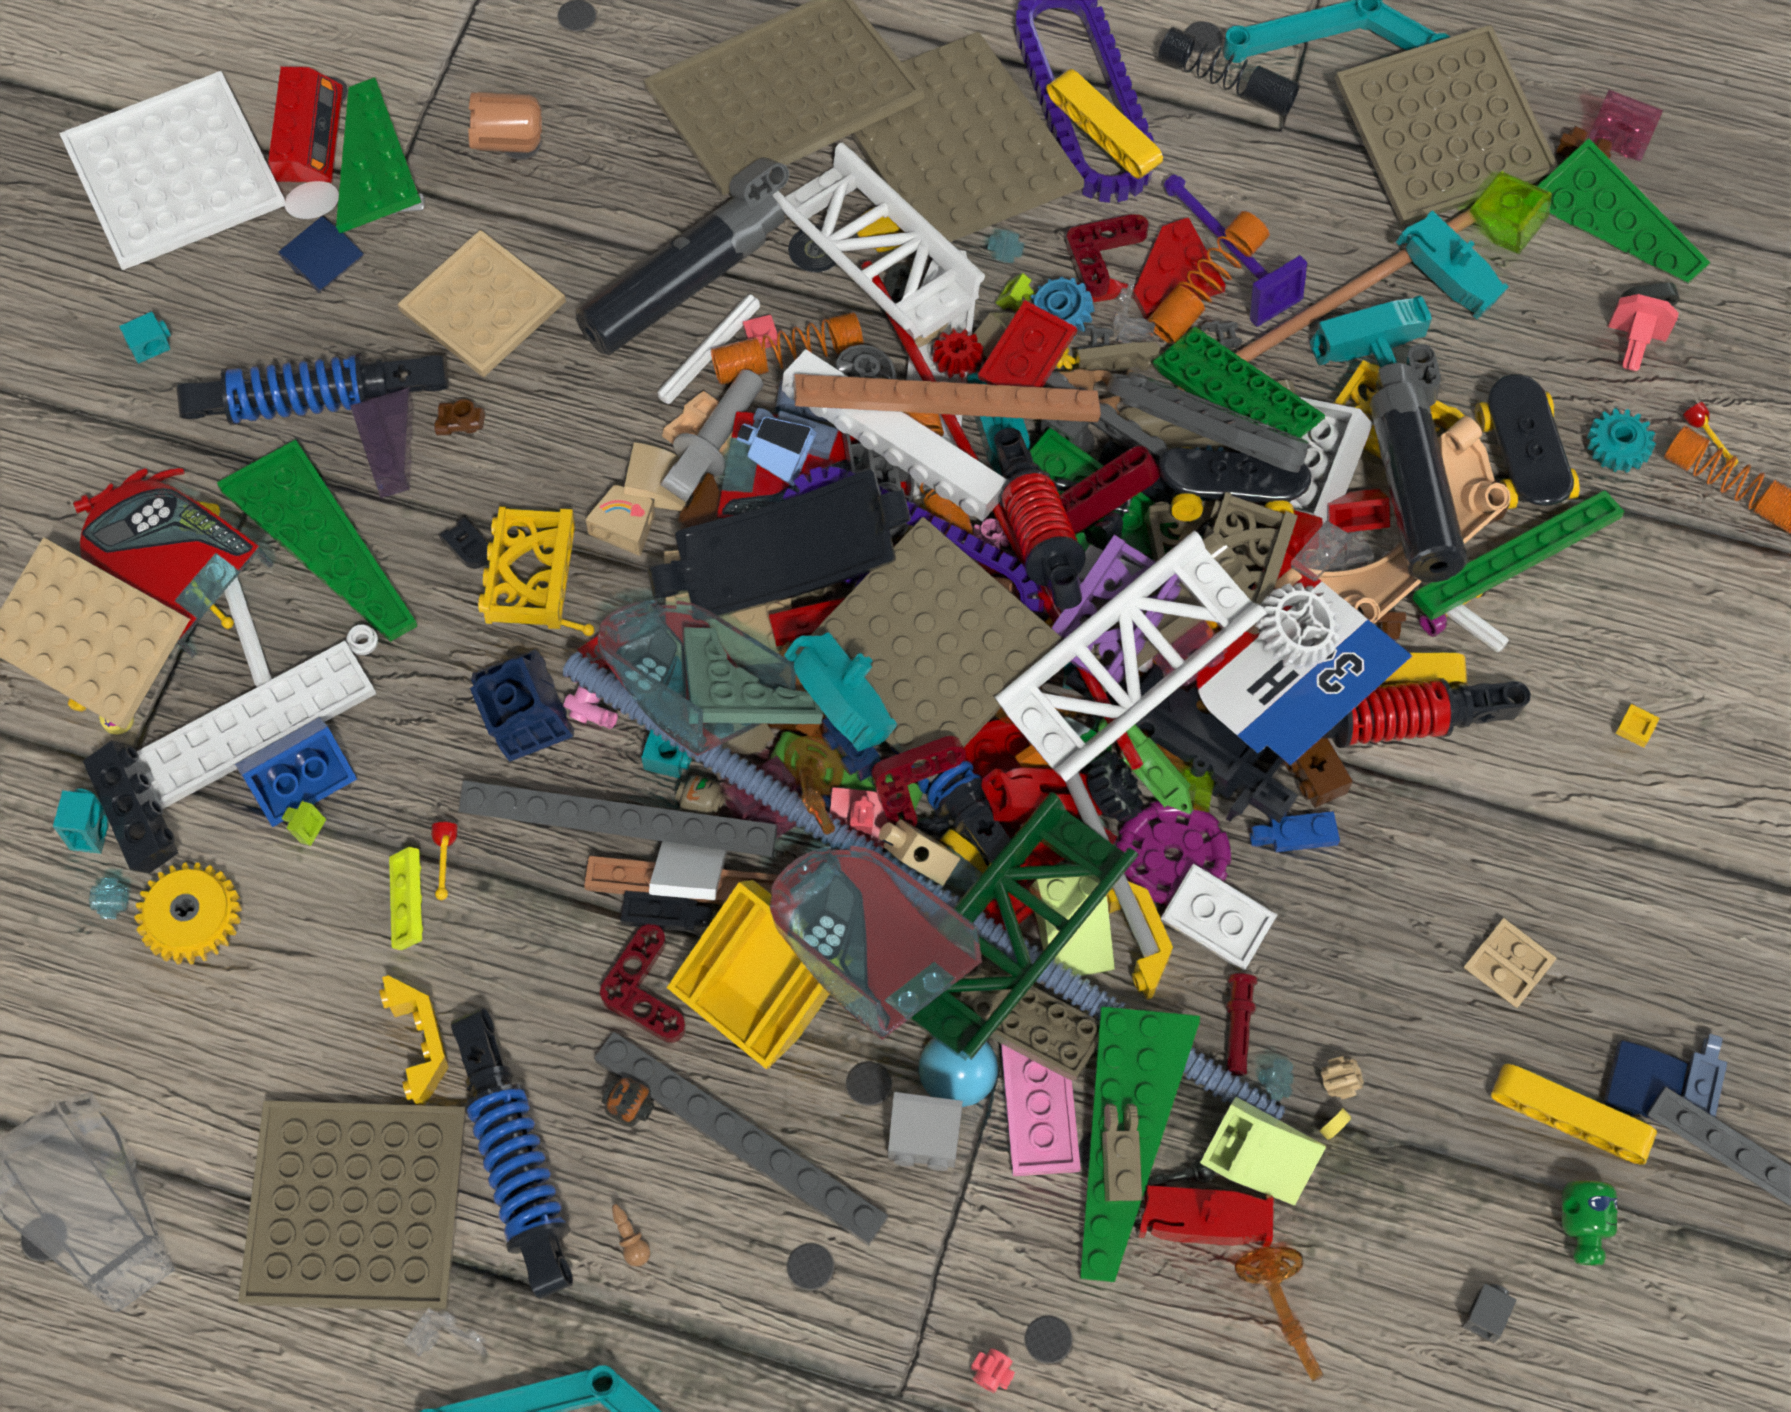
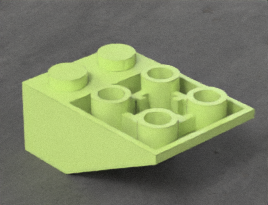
(1262, 1152)

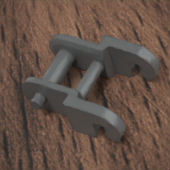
(1219, 329)
(1095, 333)

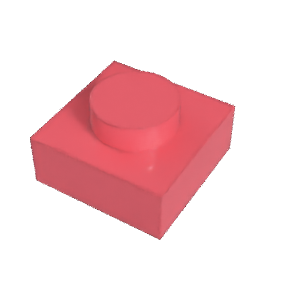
(759, 327)

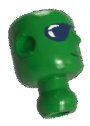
(1589, 1216)

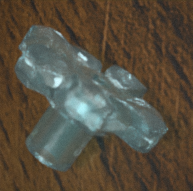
(1278, 1079)

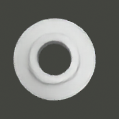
(359, 632)

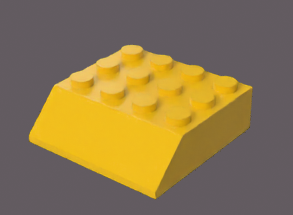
(749, 978)

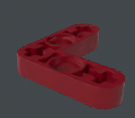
(1091, 248)
(903, 774)
(633, 995)

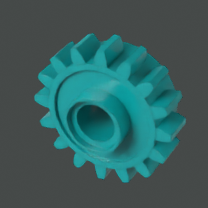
(1618, 455)

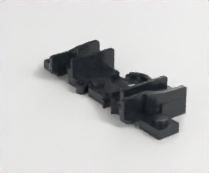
(1206, 744)

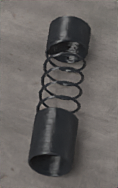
(1263, 87)

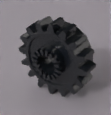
(1114, 788)

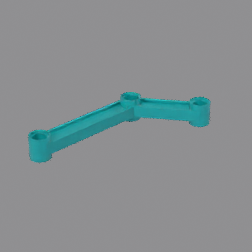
(1326, 22)
(560, 1395)

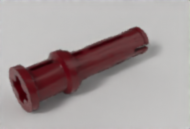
(1240, 1010)

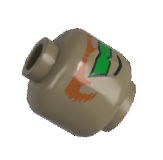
(700, 796)

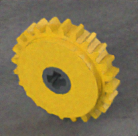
(176, 896)

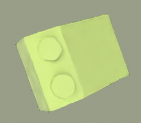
(1091, 945)

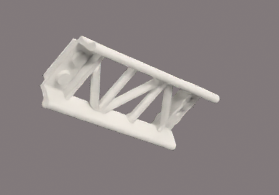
(919, 310)
(1220, 601)

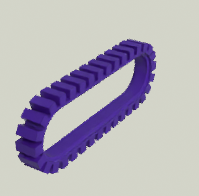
(1115, 77)
(972, 545)

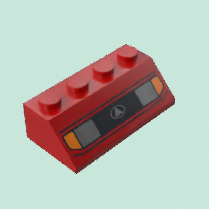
(305, 126)

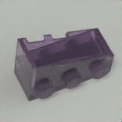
(386, 438)

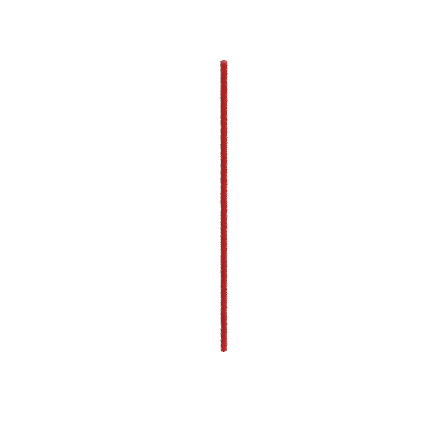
(962, 442)

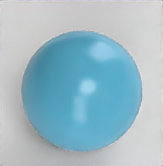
(954, 1078)

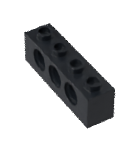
(131, 807)

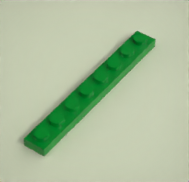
(1519, 554)

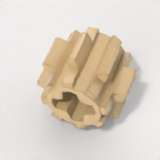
(1342, 1077)

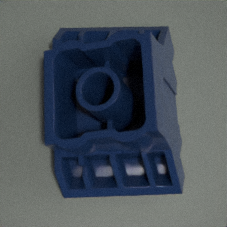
(520, 705)

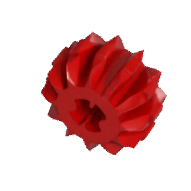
(957, 353)

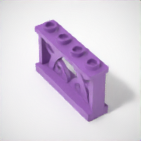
(1111, 568)

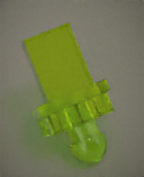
(1203, 790)

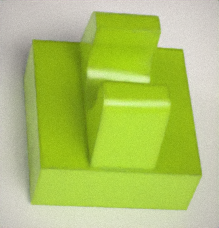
(1014, 291)
(304, 822)

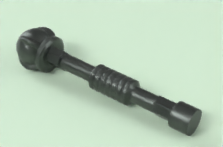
(1196, 1171)

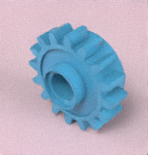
(1066, 294)

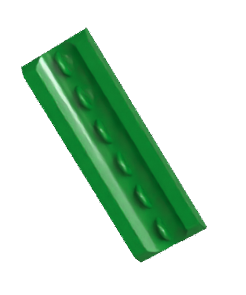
(1222, 377)

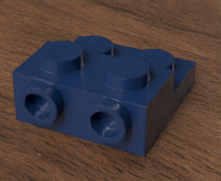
(853, 761)

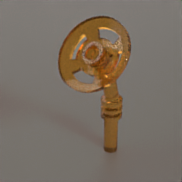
(811, 771)
(1271, 1276)

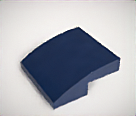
(320, 254)
(1639, 1076)

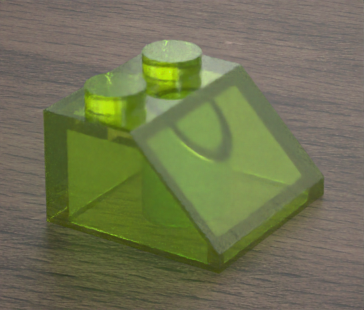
(1511, 211)

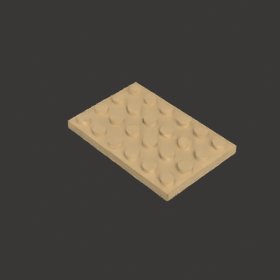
(86, 633)

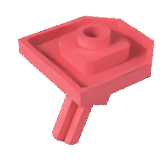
(1642, 319)
(860, 811)

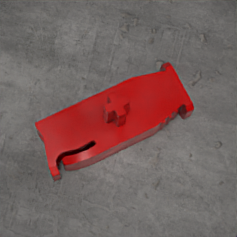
(1025, 791)
(1207, 1216)

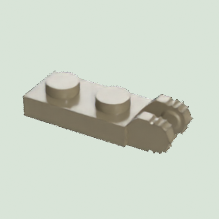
(1118, 357)
(1121, 1155)

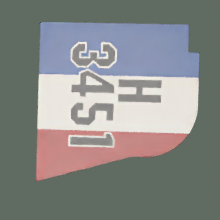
(1298, 706)

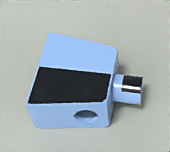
(778, 446)

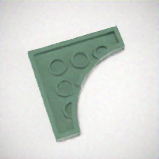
(734, 694)

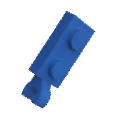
(1298, 832)

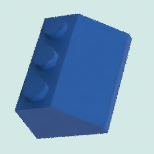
(296, 769)

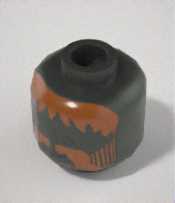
(627, 1101)

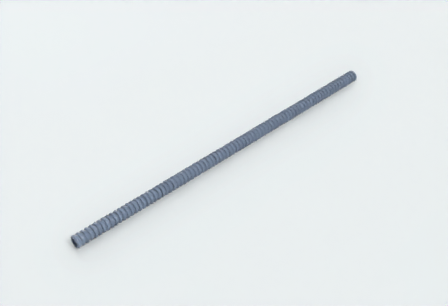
(842, 838)

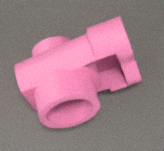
(585, 707)

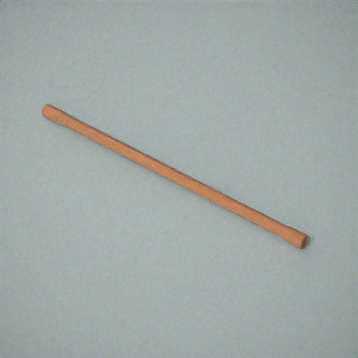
(1339, 297)

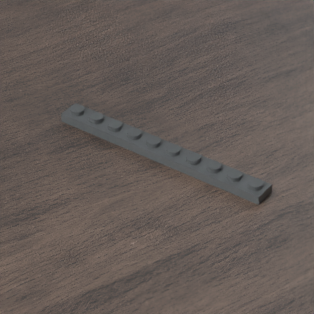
(618, 818)
(743, 1140)

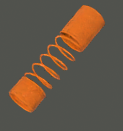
(1182, 306)
(748, 354)
(935, 504)
(1772, 505)

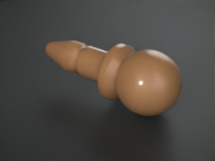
(635, 1251)

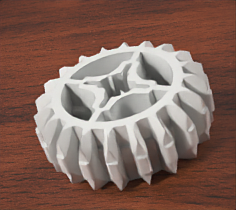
(1308, 622)

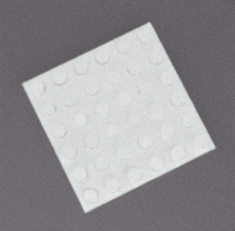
(172, 170)

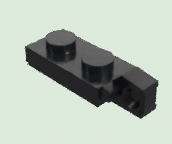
(663, 911)

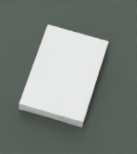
(687, 871)
(1218, 917)

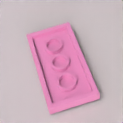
(1039, 1117)

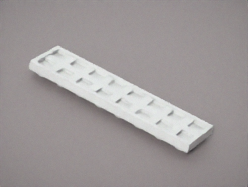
(251, 722)

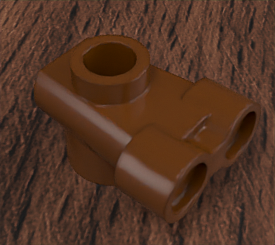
(458, 417)

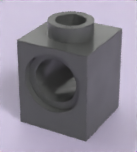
(1490, 1312)

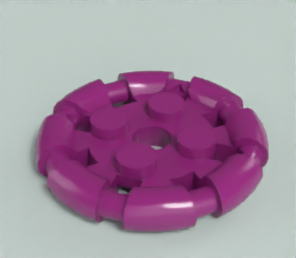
(1167, 835)

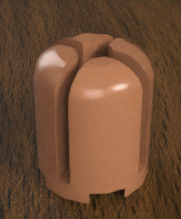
(504, 122)

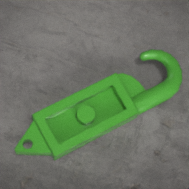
(1158, 772)

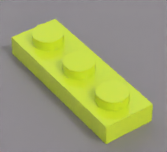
(405, 898)

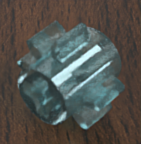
(1006, 246)
(109, 898)

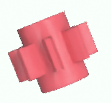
(992, 1370)

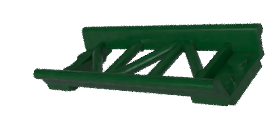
(1089, 855)

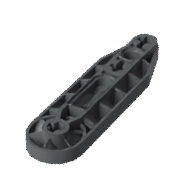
(865, 362)
(1210, 420)

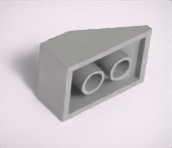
(924, 1131)

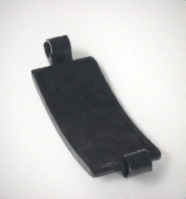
(784, 547)

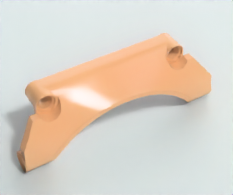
(1387, 580)

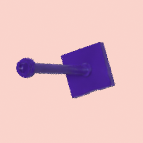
(1272, 291)

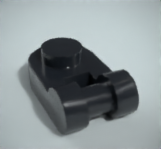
(1105, 530)
(470, 551)

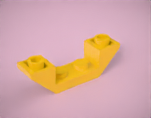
(1151, 968)
(426, 1076)

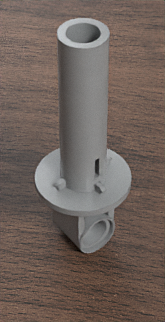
(701, 452)

